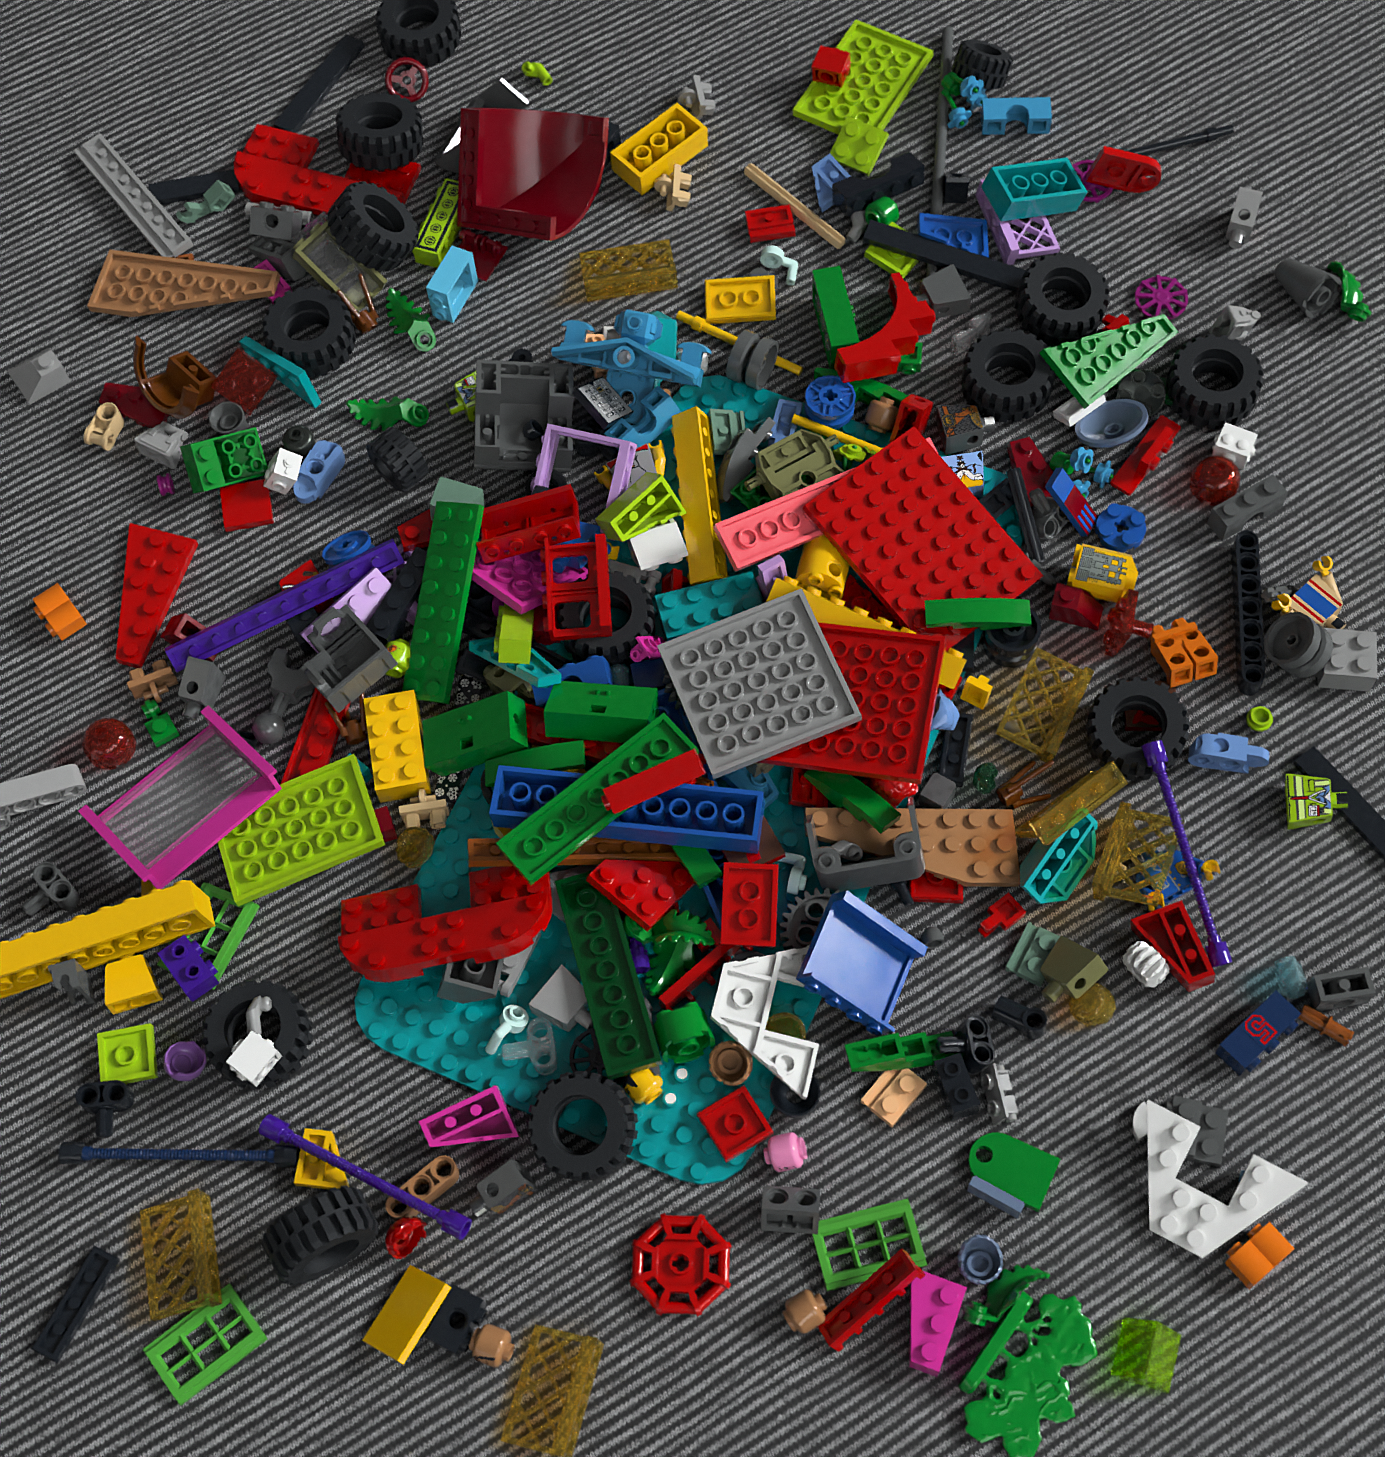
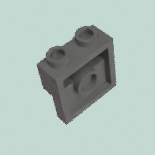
(1210, 1139)

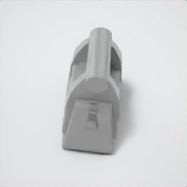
(1234, 322)
(160, 446)

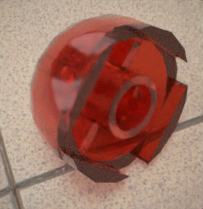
(1215, 479)
(108, 743)

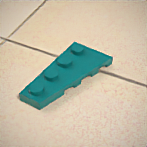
(287, 372)
(538, 672)

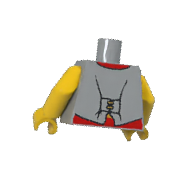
(646, 459)

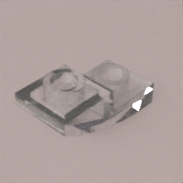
(977, 326)

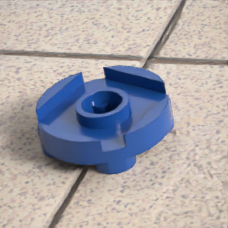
(1120, 515)

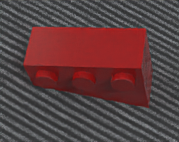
(1176, 940)

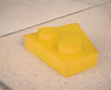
(315, 1172)

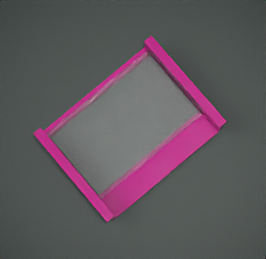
(186, 803)

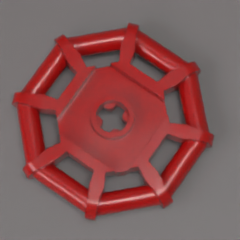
(668, 1275)

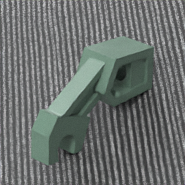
(215, 200)

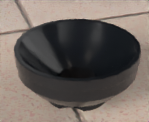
(778, 1094)

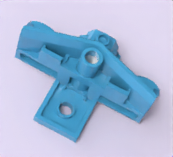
(629, 360)

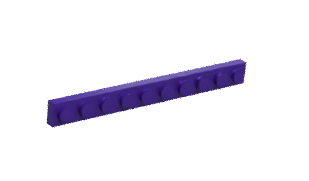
(283, 605)

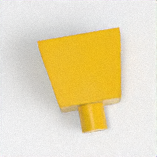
(130, 984)

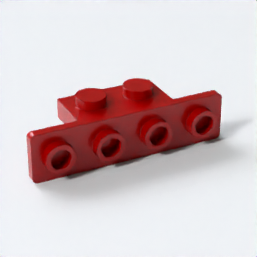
(1146, 455)

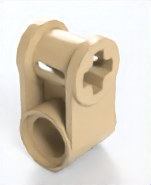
(104, 426)

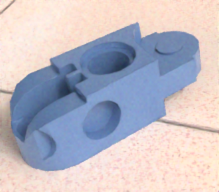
(323, 458)
(1226, 753)

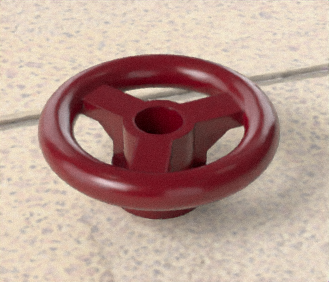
(416, 65)

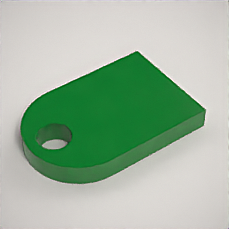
(1014, 1167)

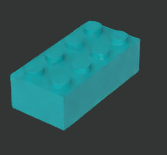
(1033, 189)
(705, 604)

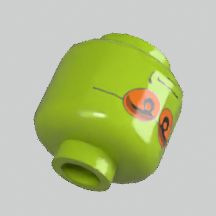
(401, 653)

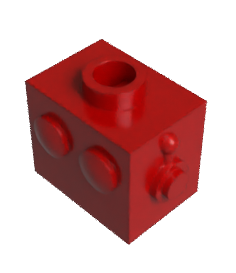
(831, 66)

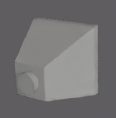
(39, 375)

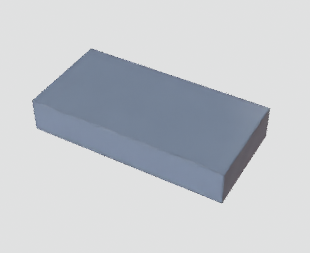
(995, 1196)

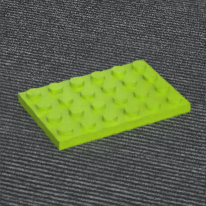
(877, 84)
(301, 831)

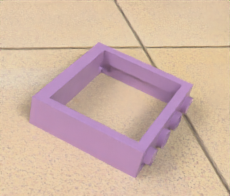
(550, 441)

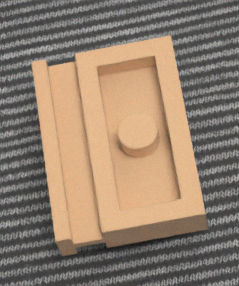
(893, 1094)

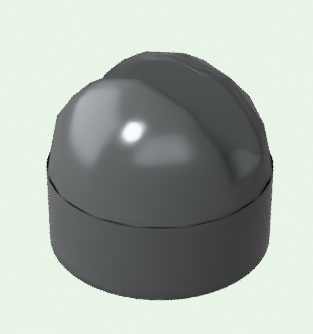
(932, 937)

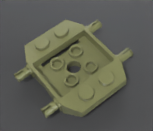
(787, 451)

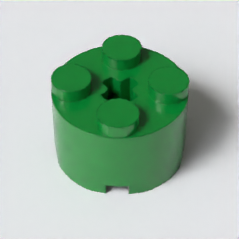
(683, 1033)

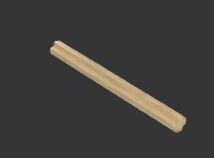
(797, 207)

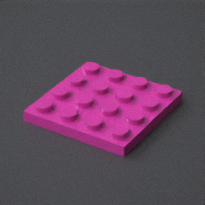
(519, 579)

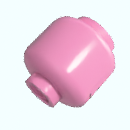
(785, 1152)

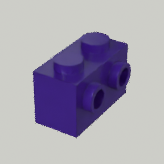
(189, 968)

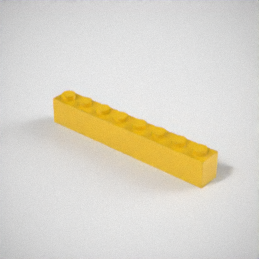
(698, 496)
(835, 612)

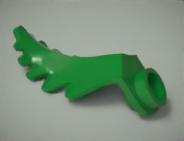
(1351, 294)
(409, 320)
(389, 412)
(671, 928)
(669, 964)
(1002, 1294)

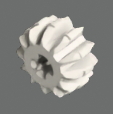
(1146, 964)

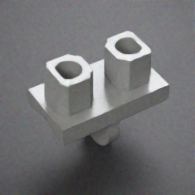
(694, 98)

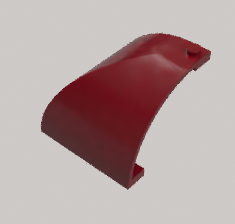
(528, 170)

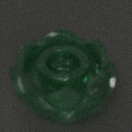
(985, 777)

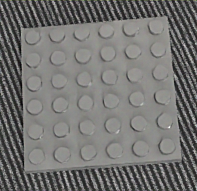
(758, 683)

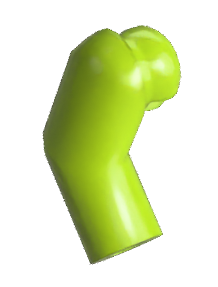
(536, 70)

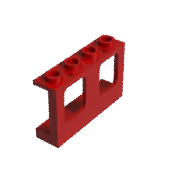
(526, 521)
(593, 590)

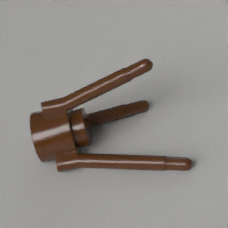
(363, 321)
(352, 730)
(1011, 791)

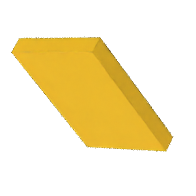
(740, 299)
(406, 1314)

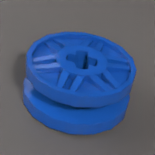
(830, 401)
(346, 547)

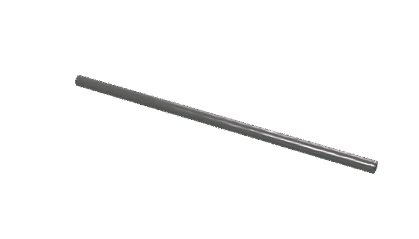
(941, 132)

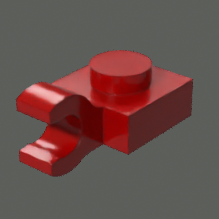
(1003, 913)

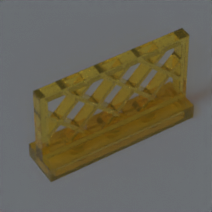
(629, 280)
(1065, 712)
(1073, 804)
(1114, 855)
(204, 1255)
(576, 1398)

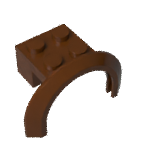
(179, 388)

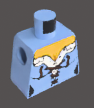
(969, 470)

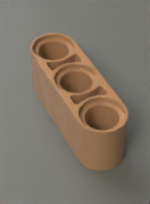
(430, 1176)

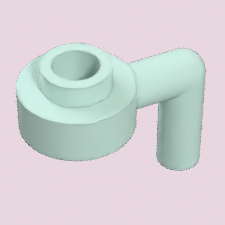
(774, 257)
(797, 879)
(512, 1020)

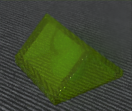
(1146, 1353)

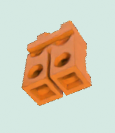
(1183, 652)

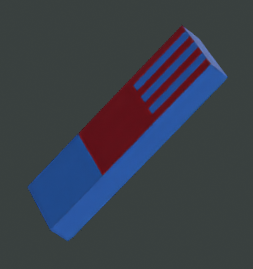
(1071, 502)

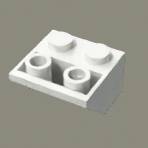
(658, 546)

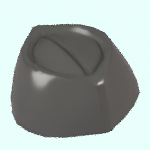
(227, 418)

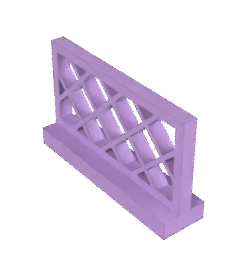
(1008, 239)

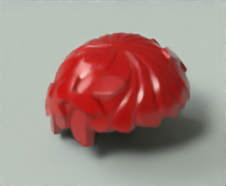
(404, 1236)

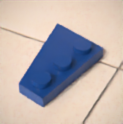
(959, 232)

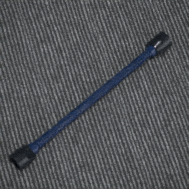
(78, 1153)

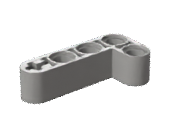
(39, 791)

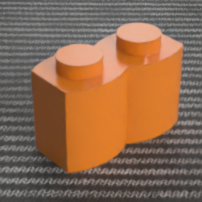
(59, 611)
(1258, 1255)

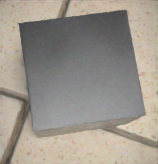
(937, 792)

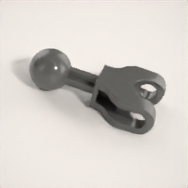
(287, 687)

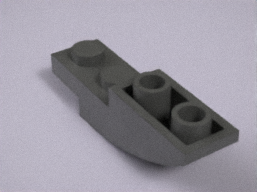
(736, 461)

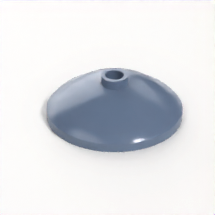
(1112, 423)

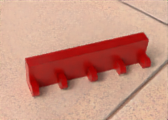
(696, 975)
(869, 1299)

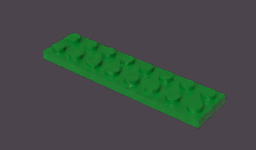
(443, 600)
(578, 810)

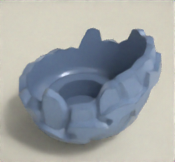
(980, 1259)

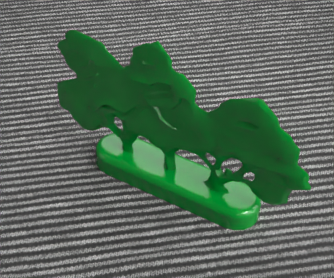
(1031, 1382)

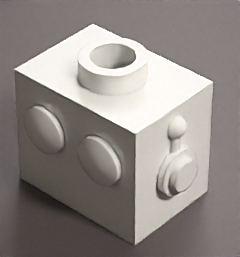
(1235, 444)
(282, 471)
(253, 1058)

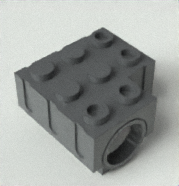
(346, 659)

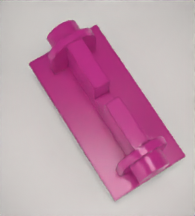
(646, 648)

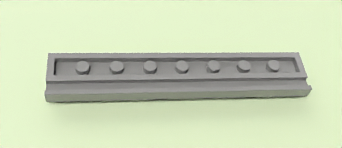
(133, 197)

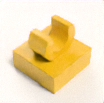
(977, 691)

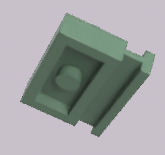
(724, 427)
(1031, 953)

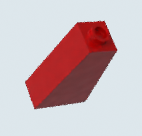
(653, 781)

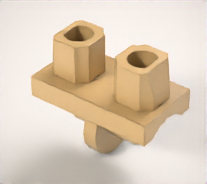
(671, 187)
(425, 808)

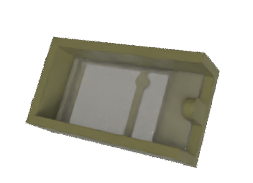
(336, 269)

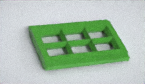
(235, 933)
(860, 1219)
(219, 1365)

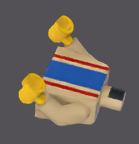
(1316, 599)

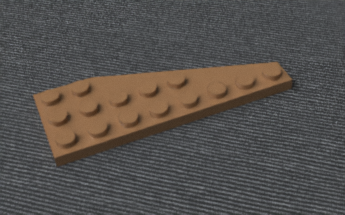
(155, 284)
(957, 844)

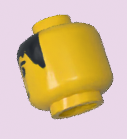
(643, 1086)

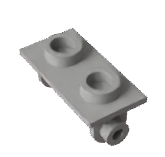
(996, 1082)

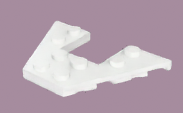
(743, 1011)
(1190, 1215)

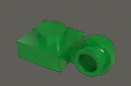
(160, 727)

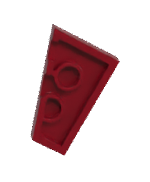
(132, 404)
(1033, 466)

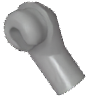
(859, 225)
(848, 850)
(254, 1012)

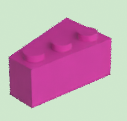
(471, 1120)
(933, 1314)

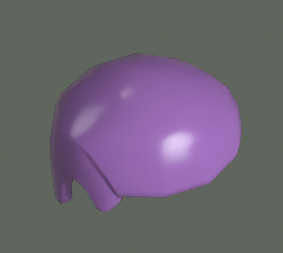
(184, 1060)

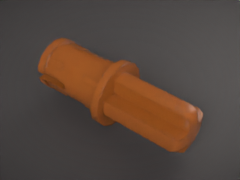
(1325, 1025)

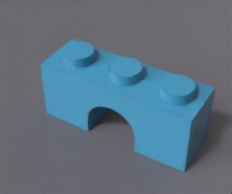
(1033, 112)
(658, 417)

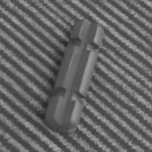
(1270, 593)

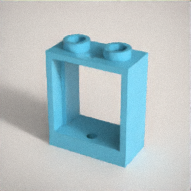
(452, 284)

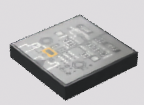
(602, 402)

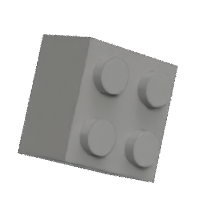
(1351, 662)

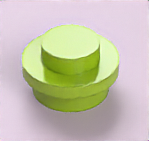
(1259, 718)

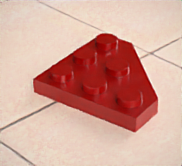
(642, 887)

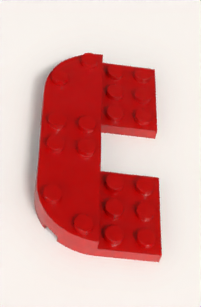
(277, 172)
(392, 942)

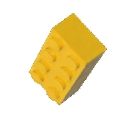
(659, 145)
(396, 745)

